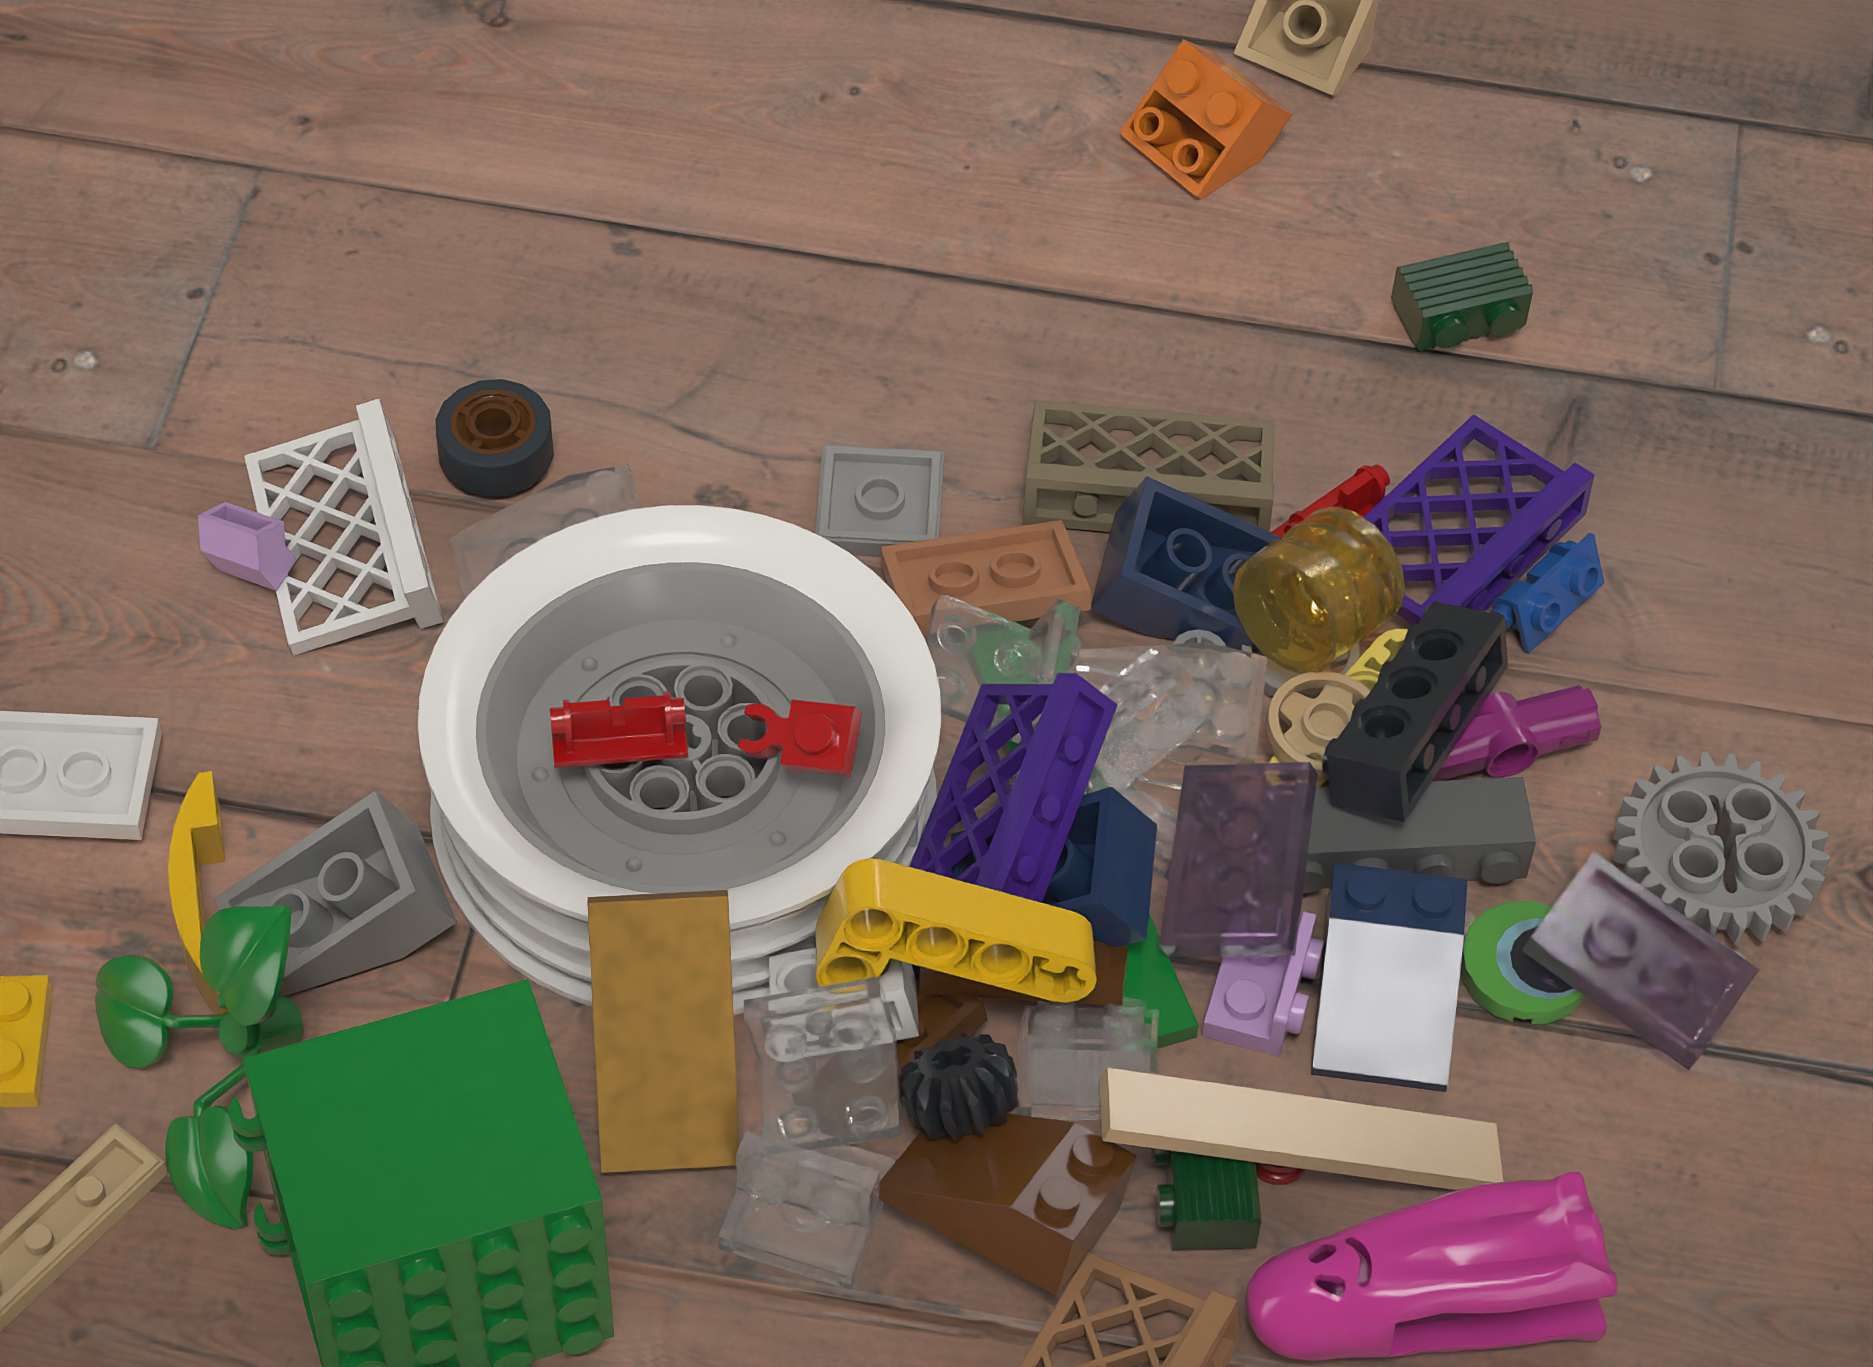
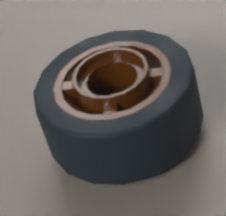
(494, 437)

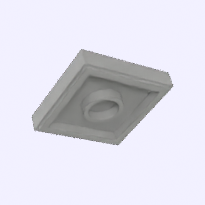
(878, 497)

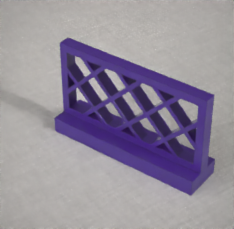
(1507, 549)
(1042, 804)

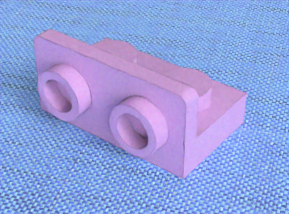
(1259, 995)

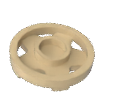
(1311, 720)

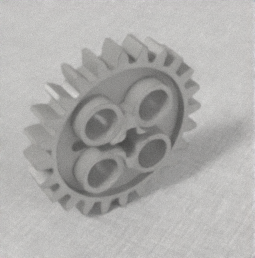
(1774, 841)

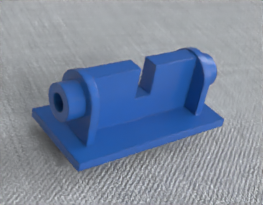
(1558, 588)

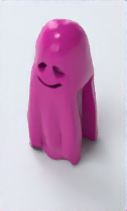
(1442, 1277)

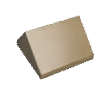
(1310, 39)

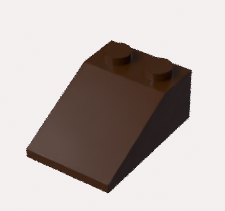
(1018, 1195)

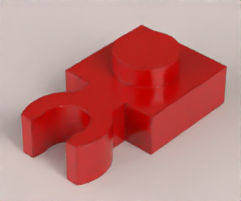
(812, 738)

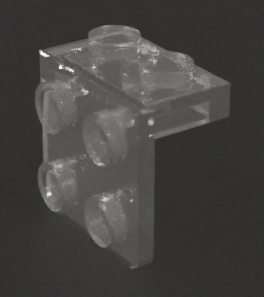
(983, 648)

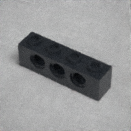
(1416, 711)

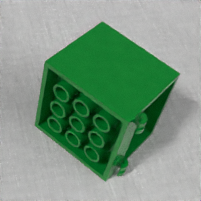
(432, 1188)

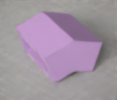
(245, 544)

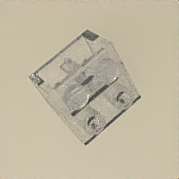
(1071, 1046)

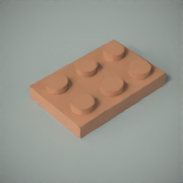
(1000, 570)

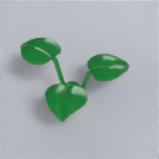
(244, 961)

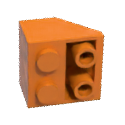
(1204, 120)

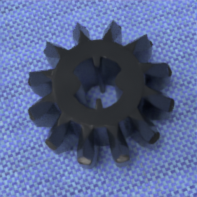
(960, 1087)

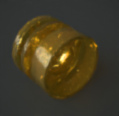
(1318, 590)

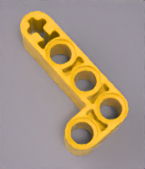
(953, 928)

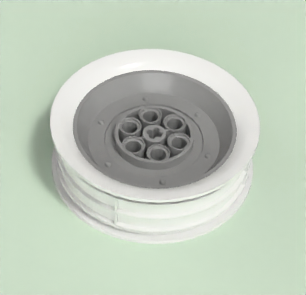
(714, 614)

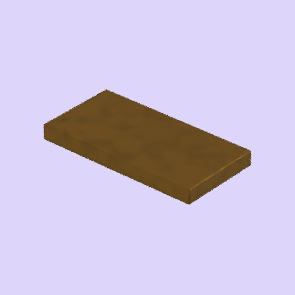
(663, 1030)

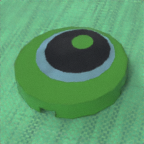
(1506, 977)

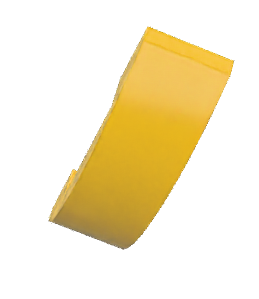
(195, 842)

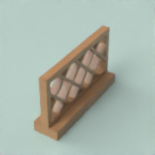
(1204, 1342)

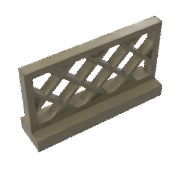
(1091, 492)

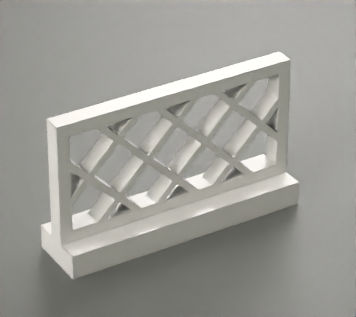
(395, 529)

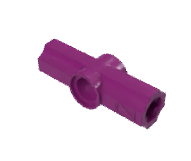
(1512, 733)

